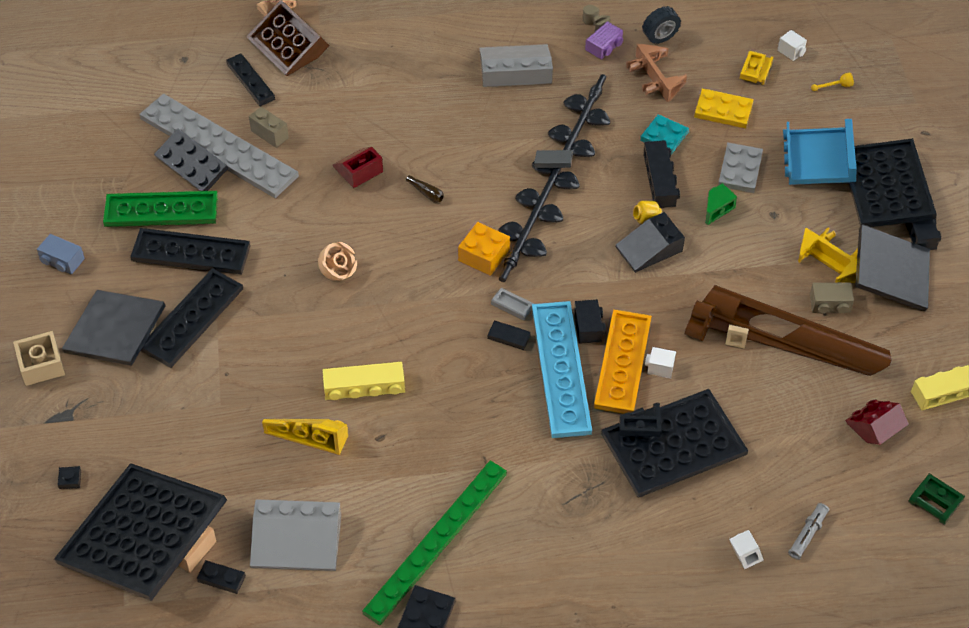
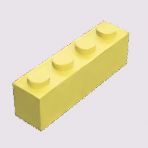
(363, 381)
(941, 388)

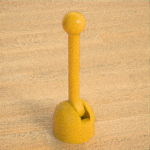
(846, 80)

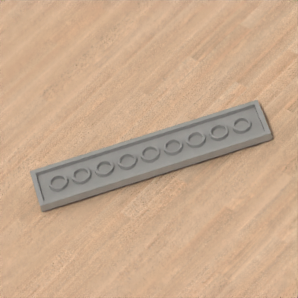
(240, 156)

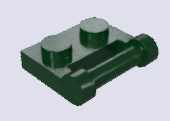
(940, 494)

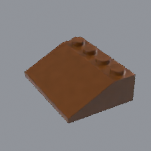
(287, 39)

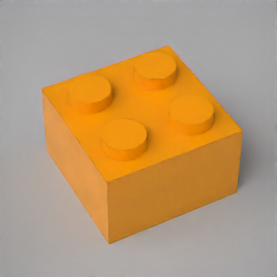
(483, 248)

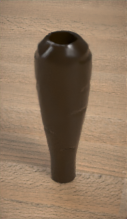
(429, 191)

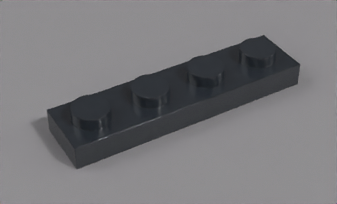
(250, 79)

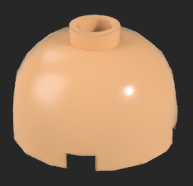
(337, 261)

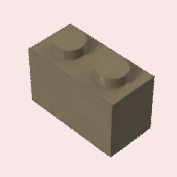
(268, 127)
(831, 297)

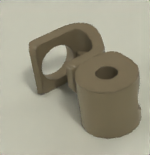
(591, 17)

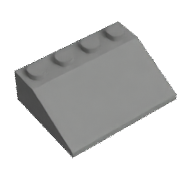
(516, 65)
(295, 535)

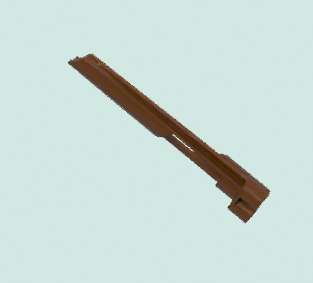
(810, 340)

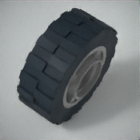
(661, 25)

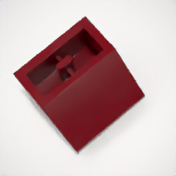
(360, 166)
(878, 421)

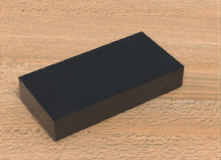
(509, 335)

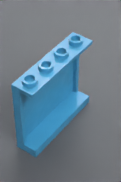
(820, 155)

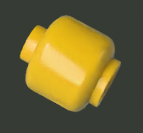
(646, 210)

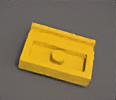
(756, 67)

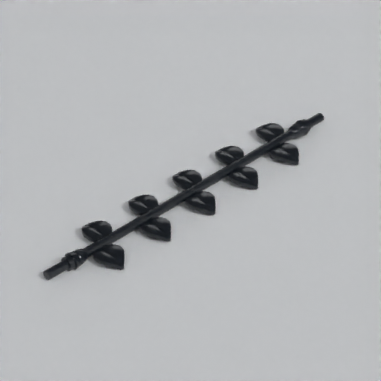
(565, 180)

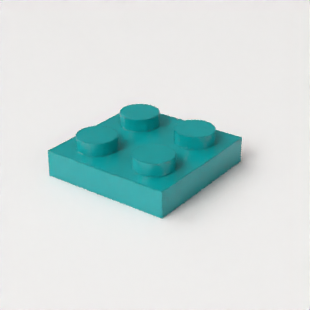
(665, 129)

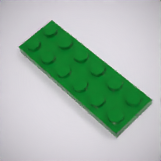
(160, 208)

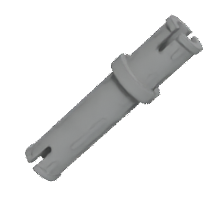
(819, 513)

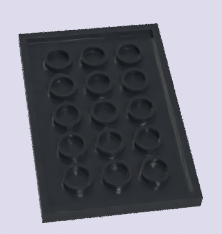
(890, 185)
(692, 441)

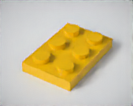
(723, 108)

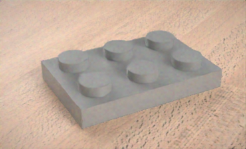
(740, 167)

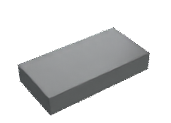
(512, 304)

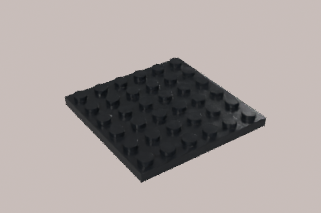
(140, 531)

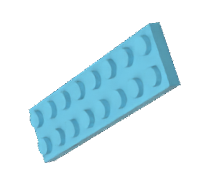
(561, 370)

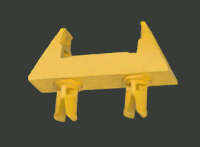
(829, 254)

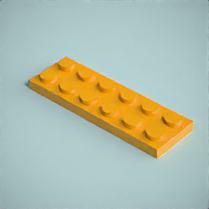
(622, 362)

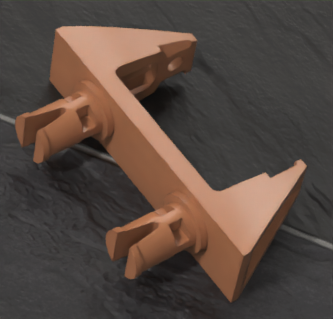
(646, 59)

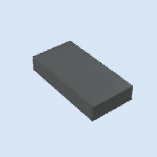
(553, 159)

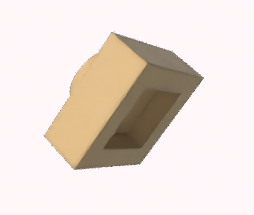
(736, 336)

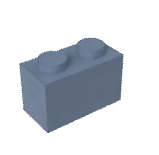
(60, 254)

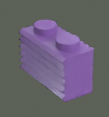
(604, 40)

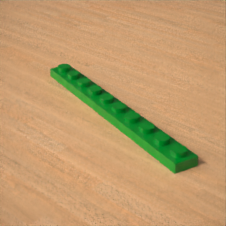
(434, 543)

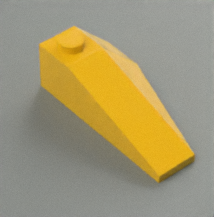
(316, 433)

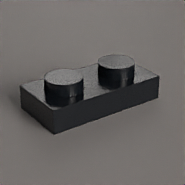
(221, 577)

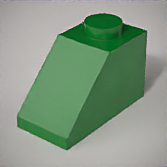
(719, 202)

